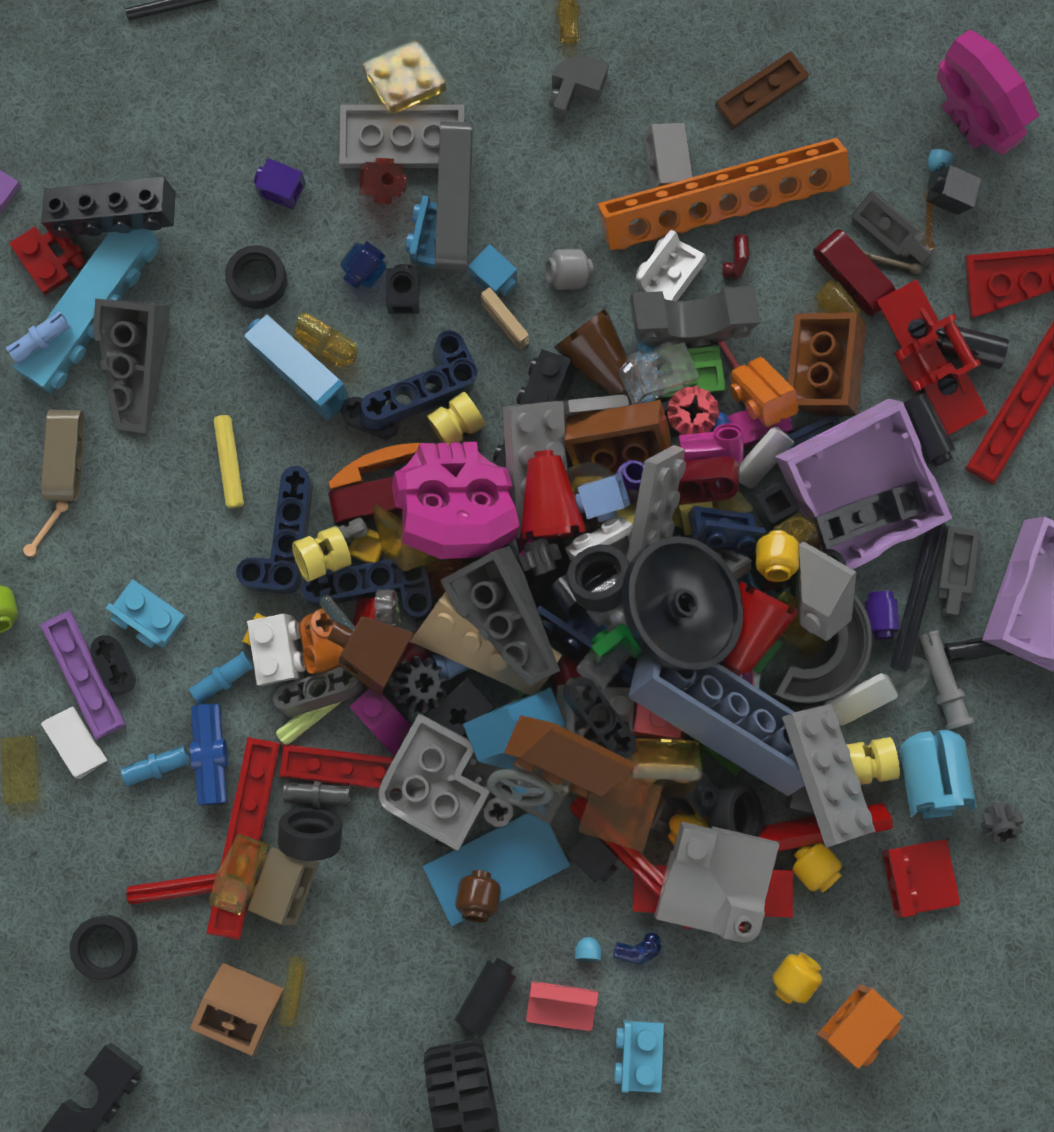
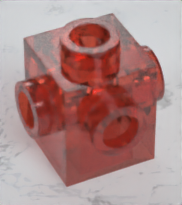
(371, 184)

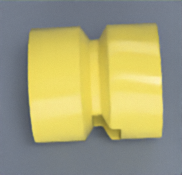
(458, 418)
(310, 556)
(875, 761)

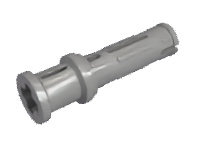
(949, 695)

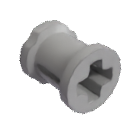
(492, 816)

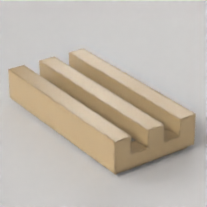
(504, 318)

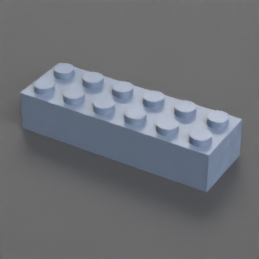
(724, 716)

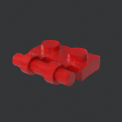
(41, 261)

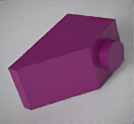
(382, 719)

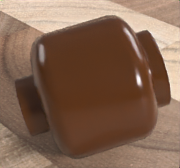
(478, 896)

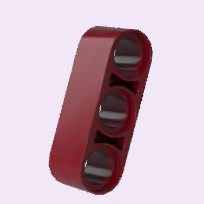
(853, 270)
(709, 480)
(361, 499)

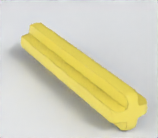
(228, 461)

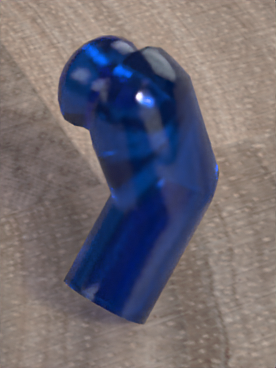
(642, 952)

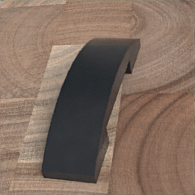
(868, 514)

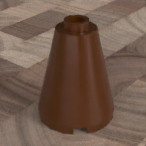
(597, 353)

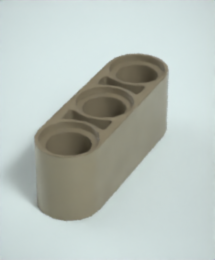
(63, 455)

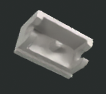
(667, 154)

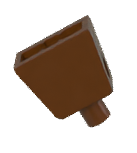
(370, 650)

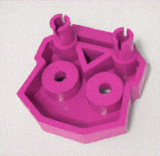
(985, 94)
(457, 484)

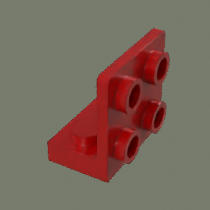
(920, 878)

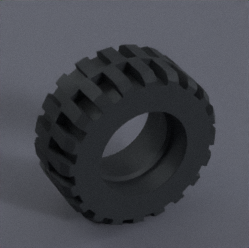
(460, 1088)

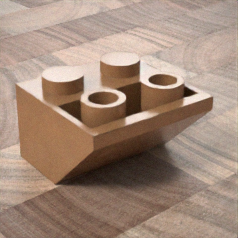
(237, 1009)

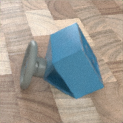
(490, 737)

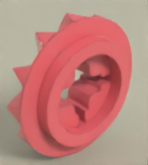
(681, 419)

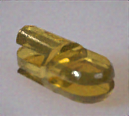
(324, 341)

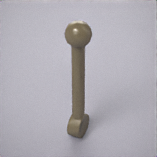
(914, 268)

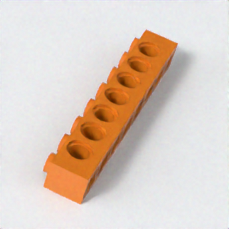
(737, 181)

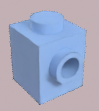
(603, 497)

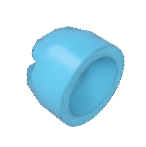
(939, 159)
(588, 950)

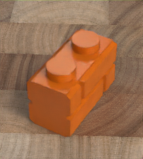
(763, 392)

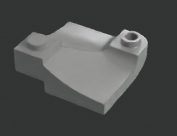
(438, 782)
(717, 881)

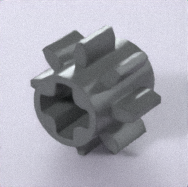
(540, 557)
(1002, 823)

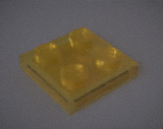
(404, 77)
(666, 760)

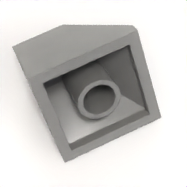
(823, 592)

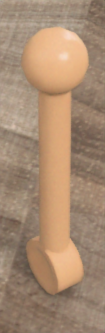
(31, 549)

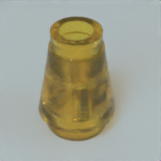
(836, 299)

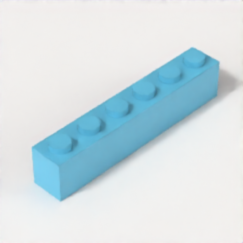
(105, 276)

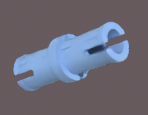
(38, 337)

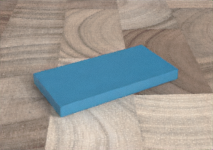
(514, 855)

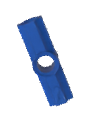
(209, 754)

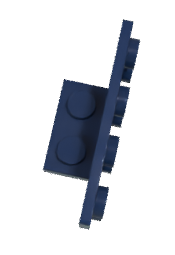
(576, 639)

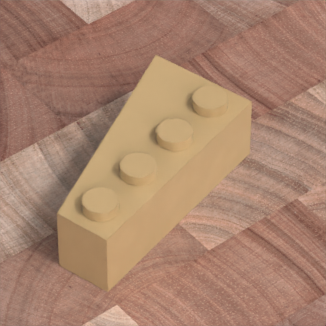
(458, 639)

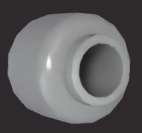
(568, 269)

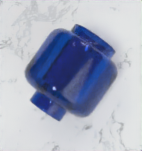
(363, 265)

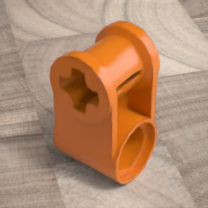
(318, 652)

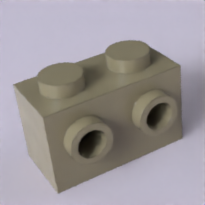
(282, 887)

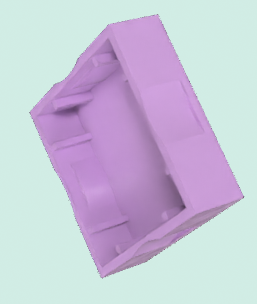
(860, 460)
(1025, 603)

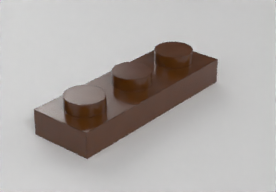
(761, 90)

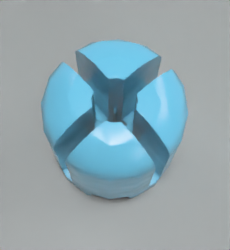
(937, 774)

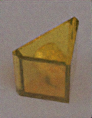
(390, 536)

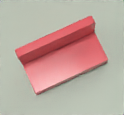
(561, 1006)

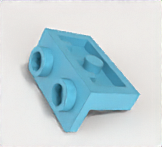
(146, 614)
(641, 1056)

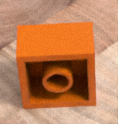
(861, 1026)

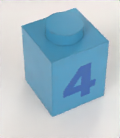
(493, 271)

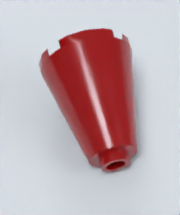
(549, 500)
(762, 625)

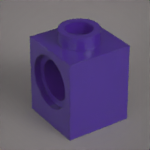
(279, 183)

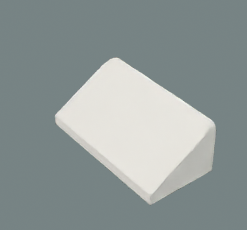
(762, 457)
(863, 698)
(74, 742)

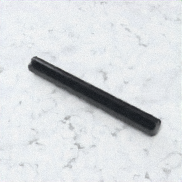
(917, 598)

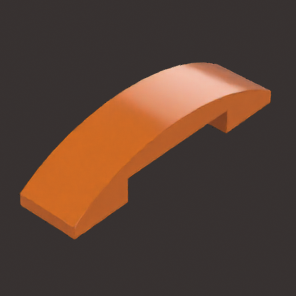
(371, 462)

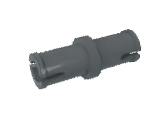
(317, 794)

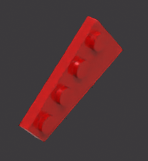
(1007, 278)

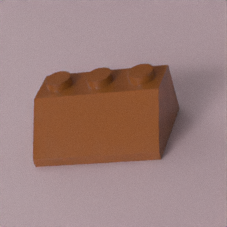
(827, 362)
(618, 435)
(565, 757)

